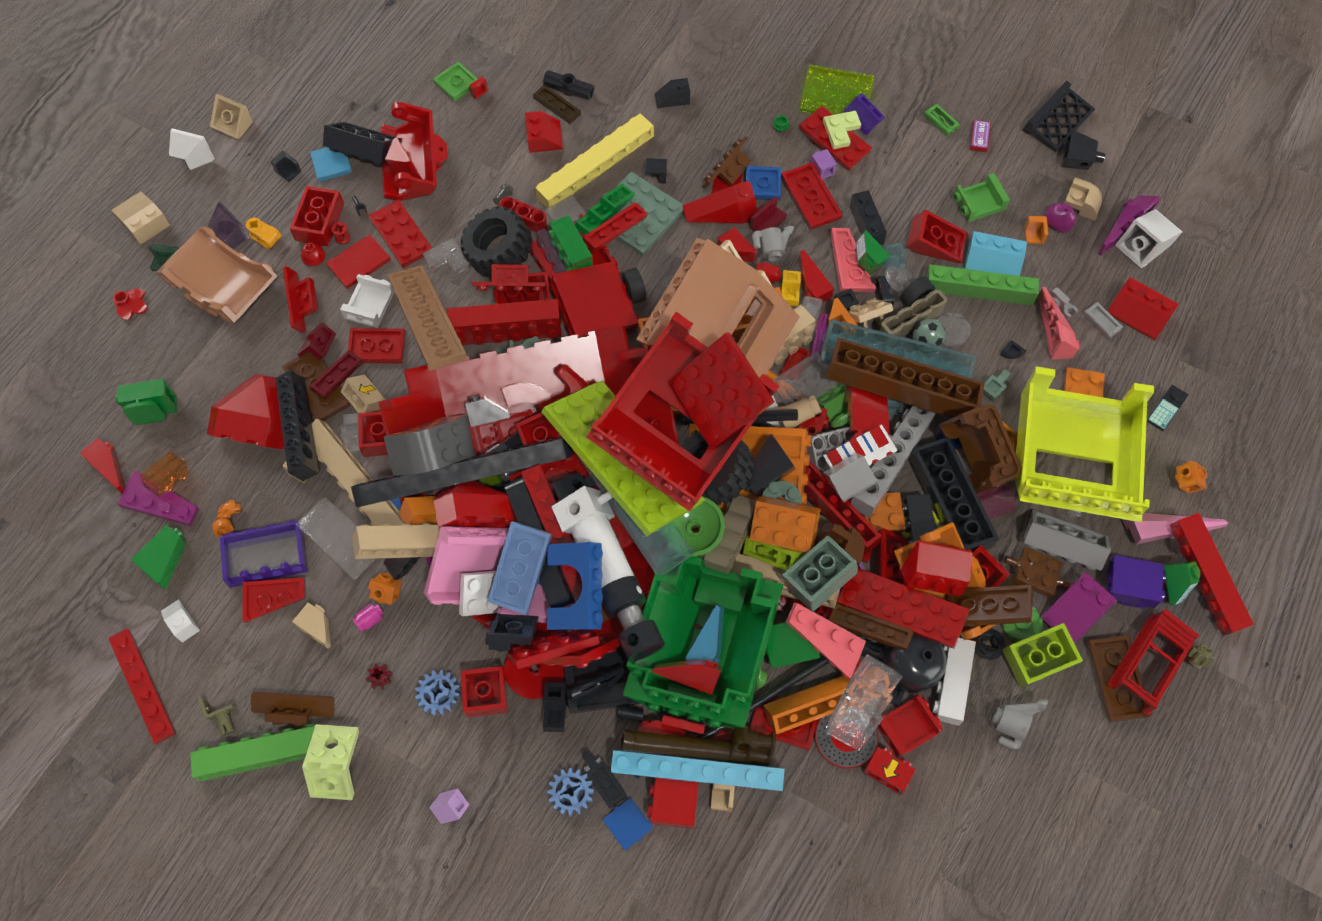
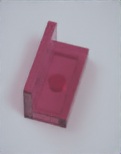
(998, 500)

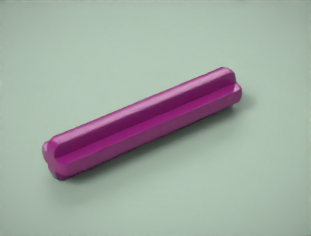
(820, 334)

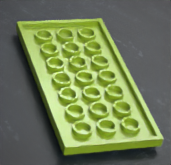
(639, 498)

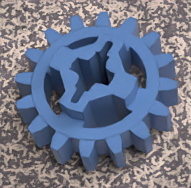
(436, 701)
(579, 788)

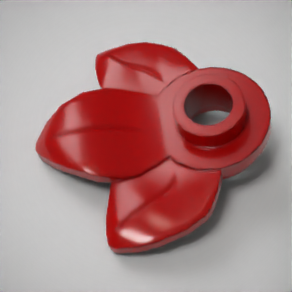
(132, 303)

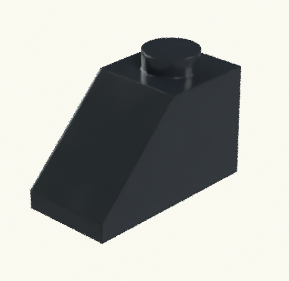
(673, 93)

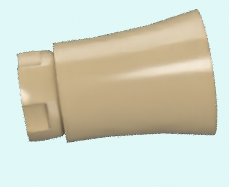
(806, 410)

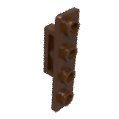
(732, 166)
(291, 708)

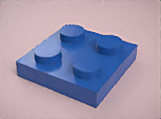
(764, 181)

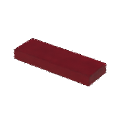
(336, 374)

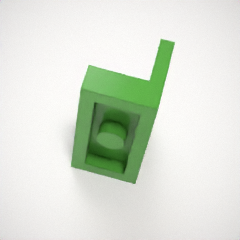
(834, 403)

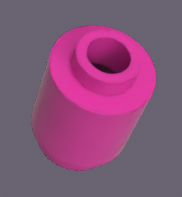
(368, 617)

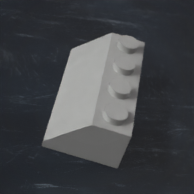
(1067, 540)

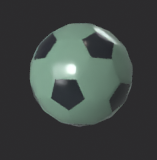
(930, 332)

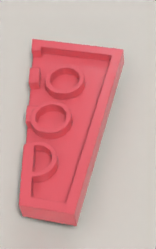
(849, 271)
(829, 639)

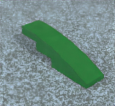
(607, 208)

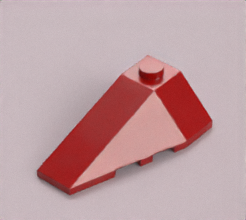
(728, 205)

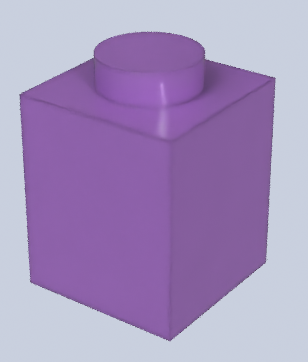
(824, 163)

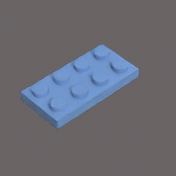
(519, 567)

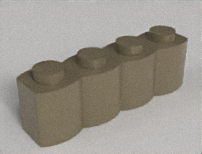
(908, 317)
(737, 526)

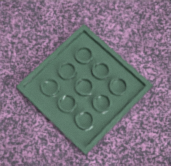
(661, 215)

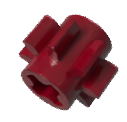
(384, 678)

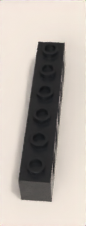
(296, 426)

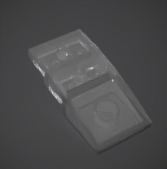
(332, 534)
(863, 702)

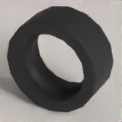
(634, 285)
(916, 290)

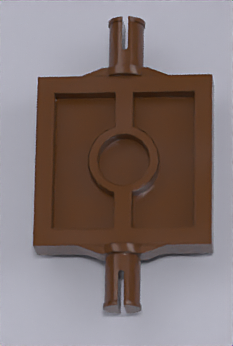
(1039, 571)

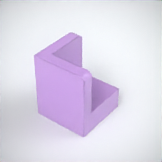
(449, 806)

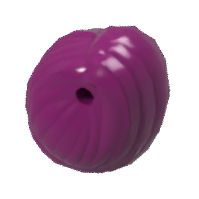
(1060, 217)

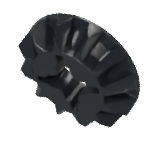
(997, 641)

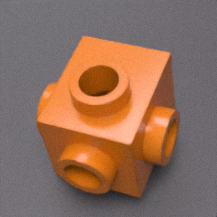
(1191, 477)
(385, 588)

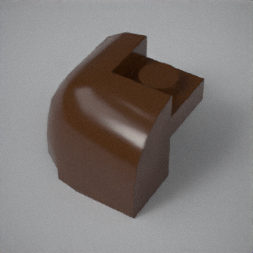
(848, 540)

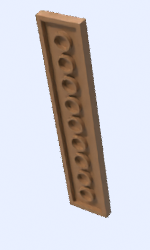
(427, 318)

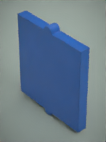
(627, 824)

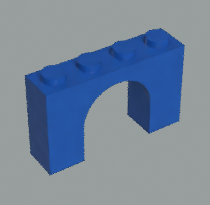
(587, 611)

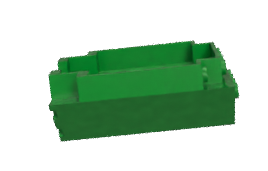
(688, 598)

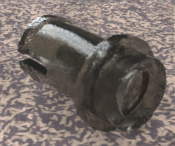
(506, 191)

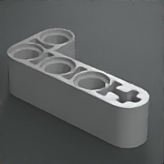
(823, 445)

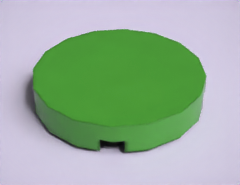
(1021, 631)

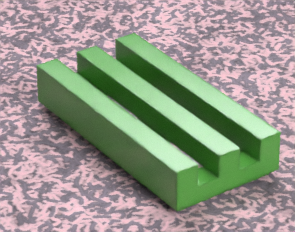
(939, 121)

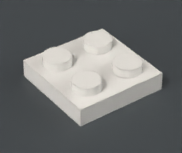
(475, 592)

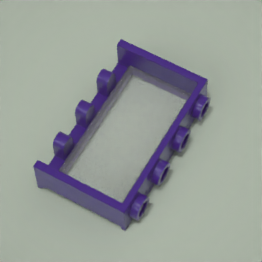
(263, 554)

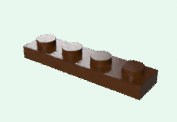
(871, 627)

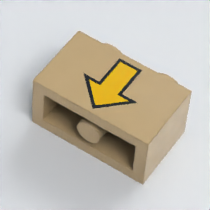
(362, 394)

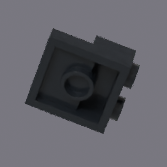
(510, 630)

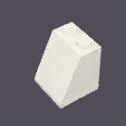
(1148, 238)

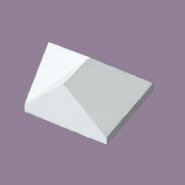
(190, 147)

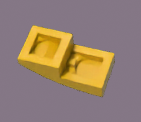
(791, 287)

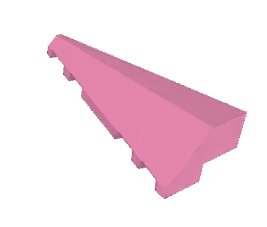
(1158, 526)

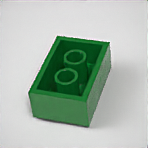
(569, 244)

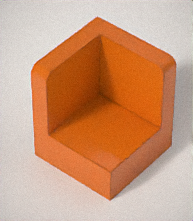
(1036, 229)

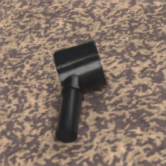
(358, 205)

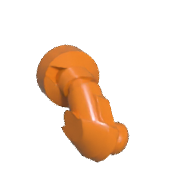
(222, 525)

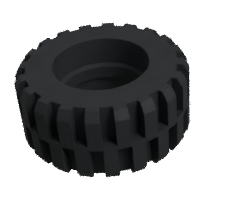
(485, 229)
(731, 477)

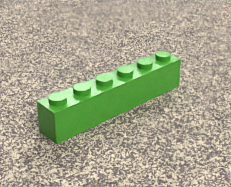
(984, 284)
(251, 753)

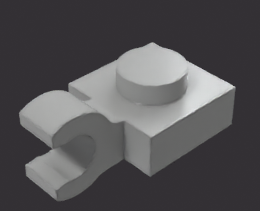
(1063, 303)

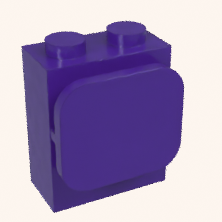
(1136, 582)

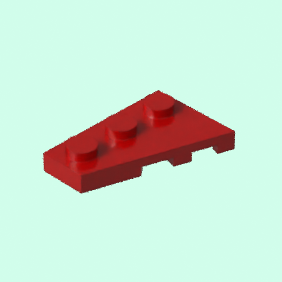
(270, 595)

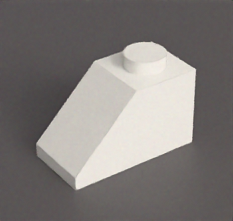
(179, 621)

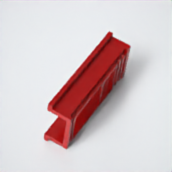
(1174, 631)

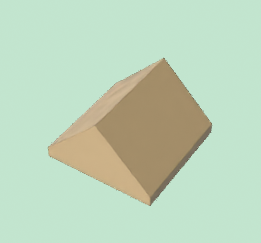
(230, 117)

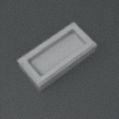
(1103, 320)

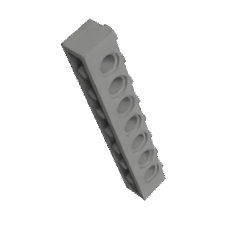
(905, 440)

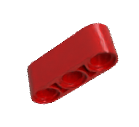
(529, 214)

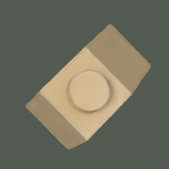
(314, 624)

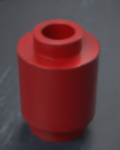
(772, 272)

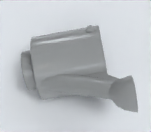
(772, 242)
(1016, 721)

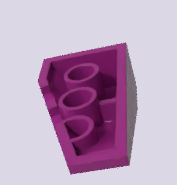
(1133, 209)

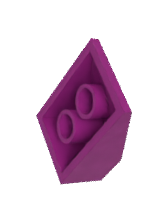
(1079, 607)

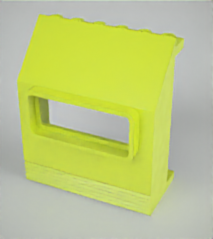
(1087, 430)

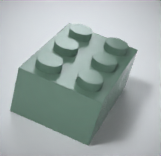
(820, 573)

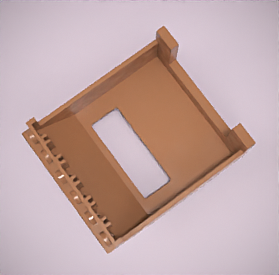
(713, 294)

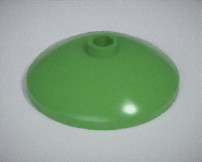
(710, 523)

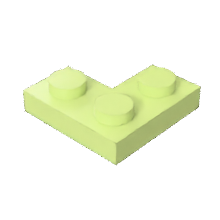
(837, 128)

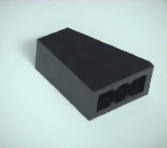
(769, 466)

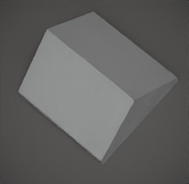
(850, 476)

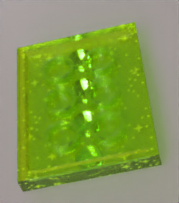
(833, 89)

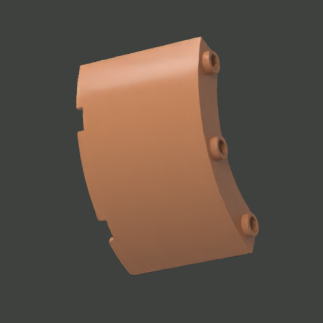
(216, 275)

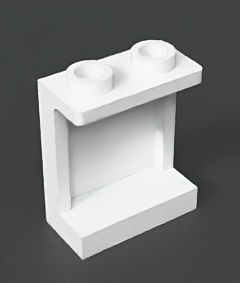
(368, 301)

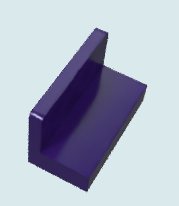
(867, 113)

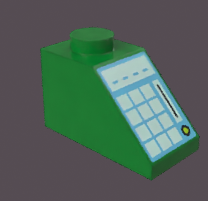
(870, 253)
(1181, 580)

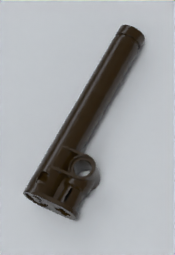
(741, 748)

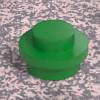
(781, 123)

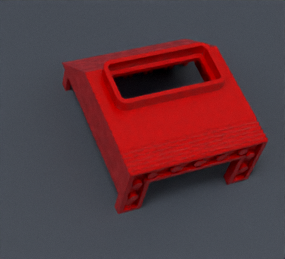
(642, 445)

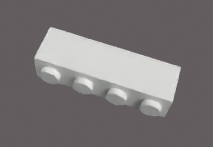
(955, 683)

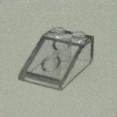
(805, 380)

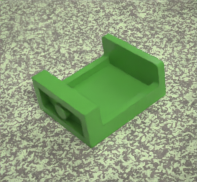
(981, 199)

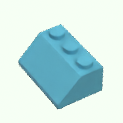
(995, 254)

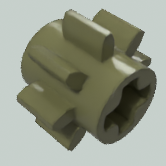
(1200, 656)

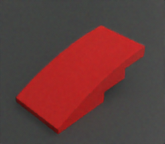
(866, 410)
(490, 434)

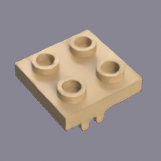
(872, 309)

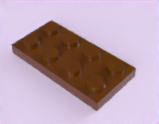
(311, 369)
(996, 605)
(1121, 702)

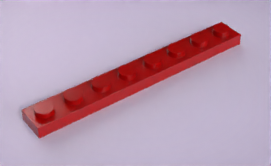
(543, 502)

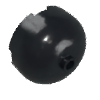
(919, 665)

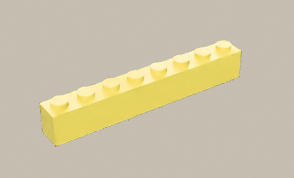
(595, 161)

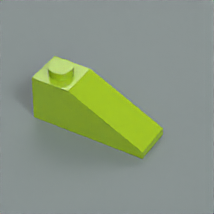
(771, 554)

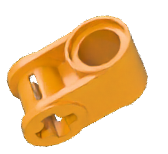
(262, 232)

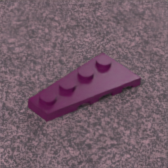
(167, 506)

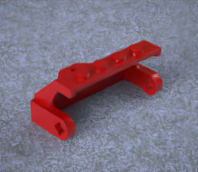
(422, 146)

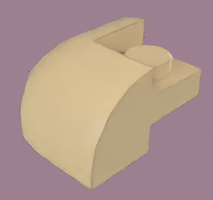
(1084, 197)

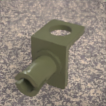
(220, 715)

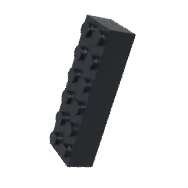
(953, 493)

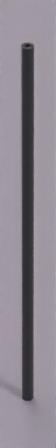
(777, 690)

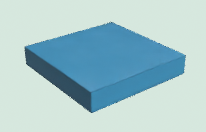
(330, 164)

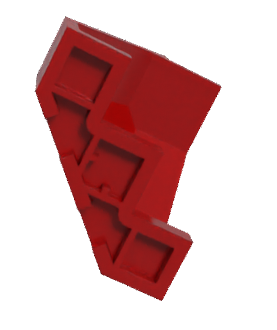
(249, 414)
(473, 506)

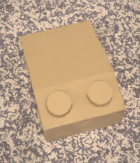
(141, 217)

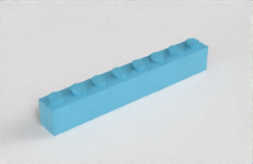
(697, 770)

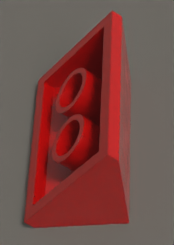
(886, 559)

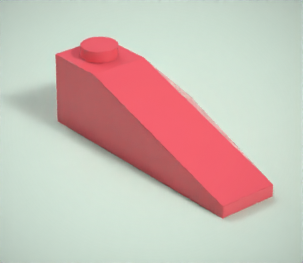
(1058, 332)

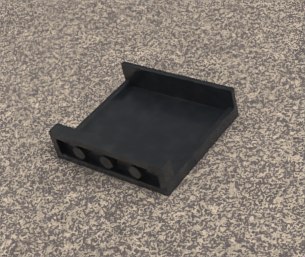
(603, 697)

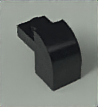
(555, 707)

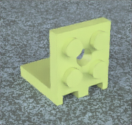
(326, 768)

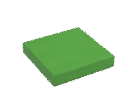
(455, 81)

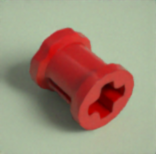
(338, 234)

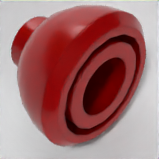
(312, 254)

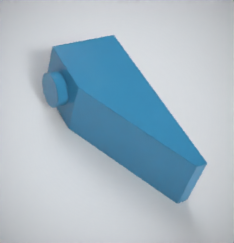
(709, 641)

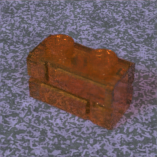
(164, 474)

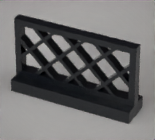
(1046, 111)

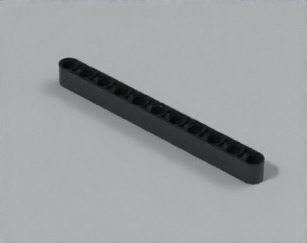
(462, 471)

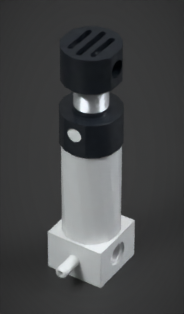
(587, 518)

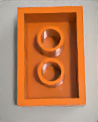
(785, 524)

